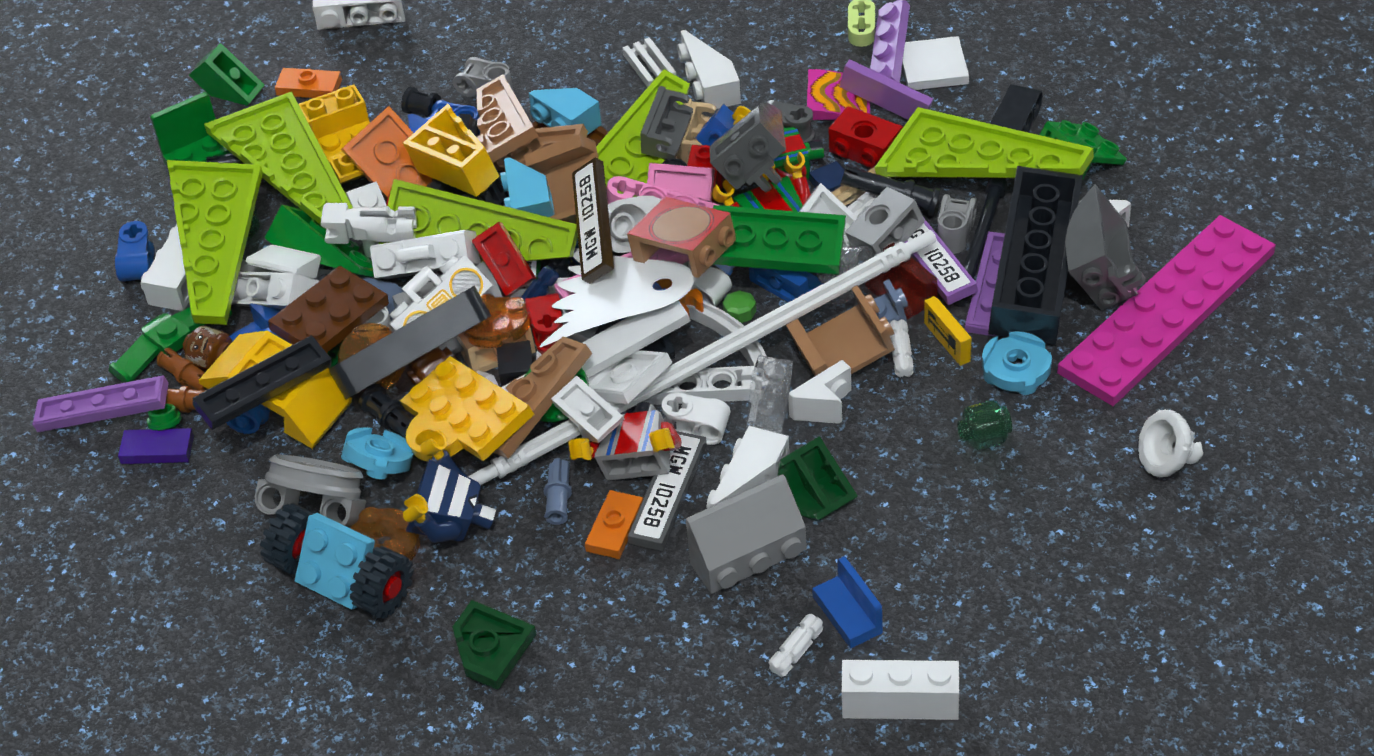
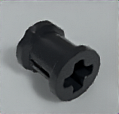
(418, 101)

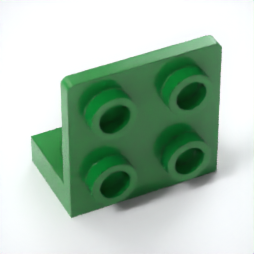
(182, 130)
(1086, 135)

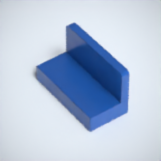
(784, 283)
(850, 605)

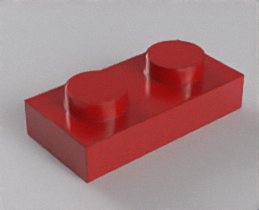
(503, 259)

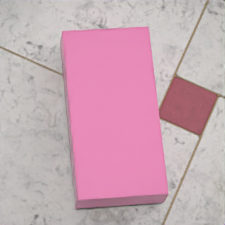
(683, 179)

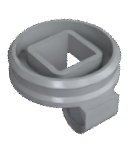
(297, 474)

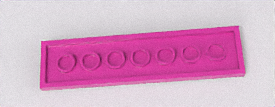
(1165, 310)

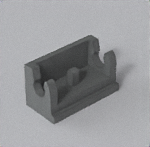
(666, 124)

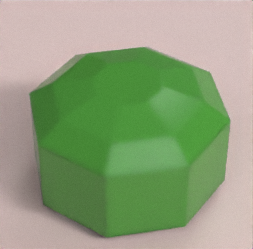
(740, 305)

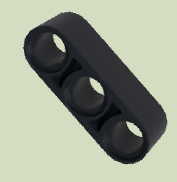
(1018, 108)

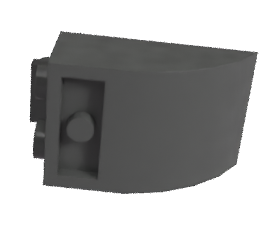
(750, 148)
(1101, 251)

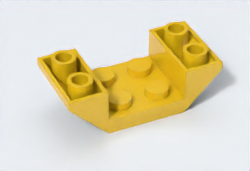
(335, 121)
(306, 408)

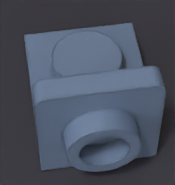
(892, 303)

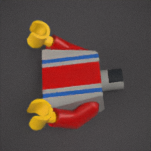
(634, 448)

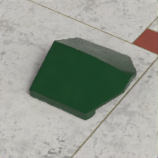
(816, 480)

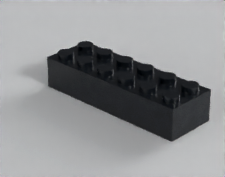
(1034, 254)

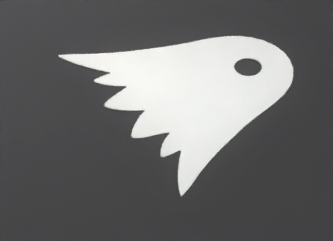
(618, 293)

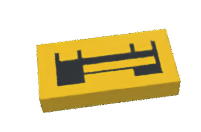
(947, 330)

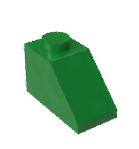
(226, 77)

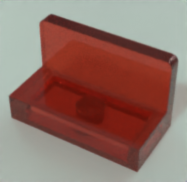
(914, 281)

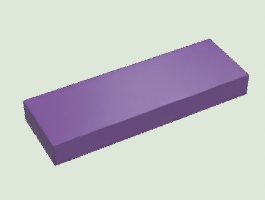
(882, 90)

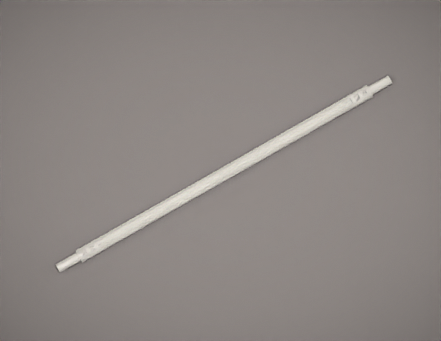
(718, 350)

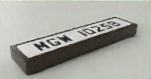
(592, 220)

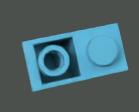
(564, 108)
(527, 189)

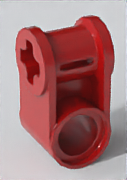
(542, 318)

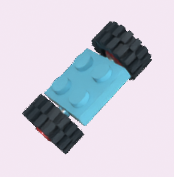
(336, 561)

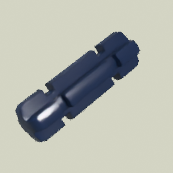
(539, 287)

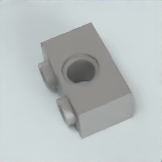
(886, 221)

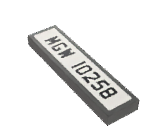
(667, 495)

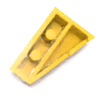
(451, 153)

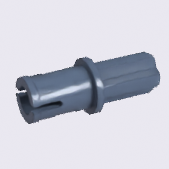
(557, 492)

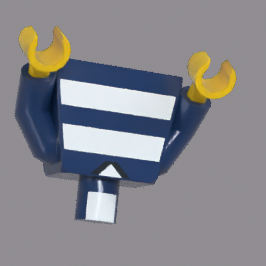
(445, 497)

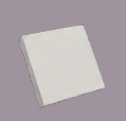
(934, 63)
(629, 376)

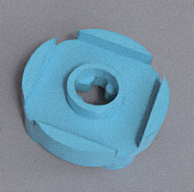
(1016, 377)
(377, 453)

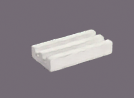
(658, 57)

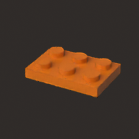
(381, 153)

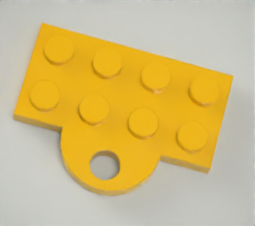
(465, 408)

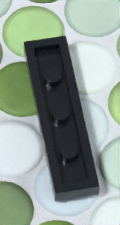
(261, 382)

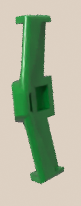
(158, 334)

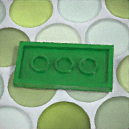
(785, 240)

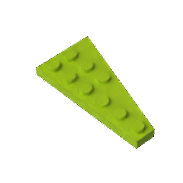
(622, 145)
(962, 147)
(287, 150)
(447, 212)
(213, 223)

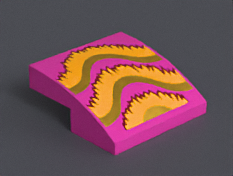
(829, 99)

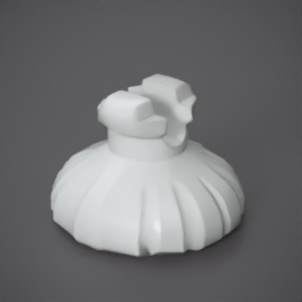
(1167, 444)

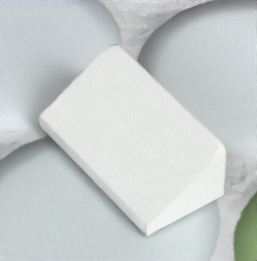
(286, 260)

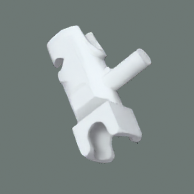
(367, 224)

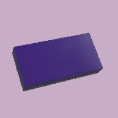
(156, 446)

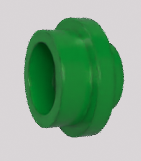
(163, 418)

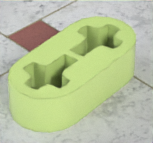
(858, 22)

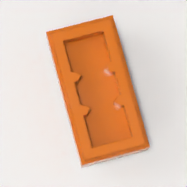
(307, 82)
(613, 524)

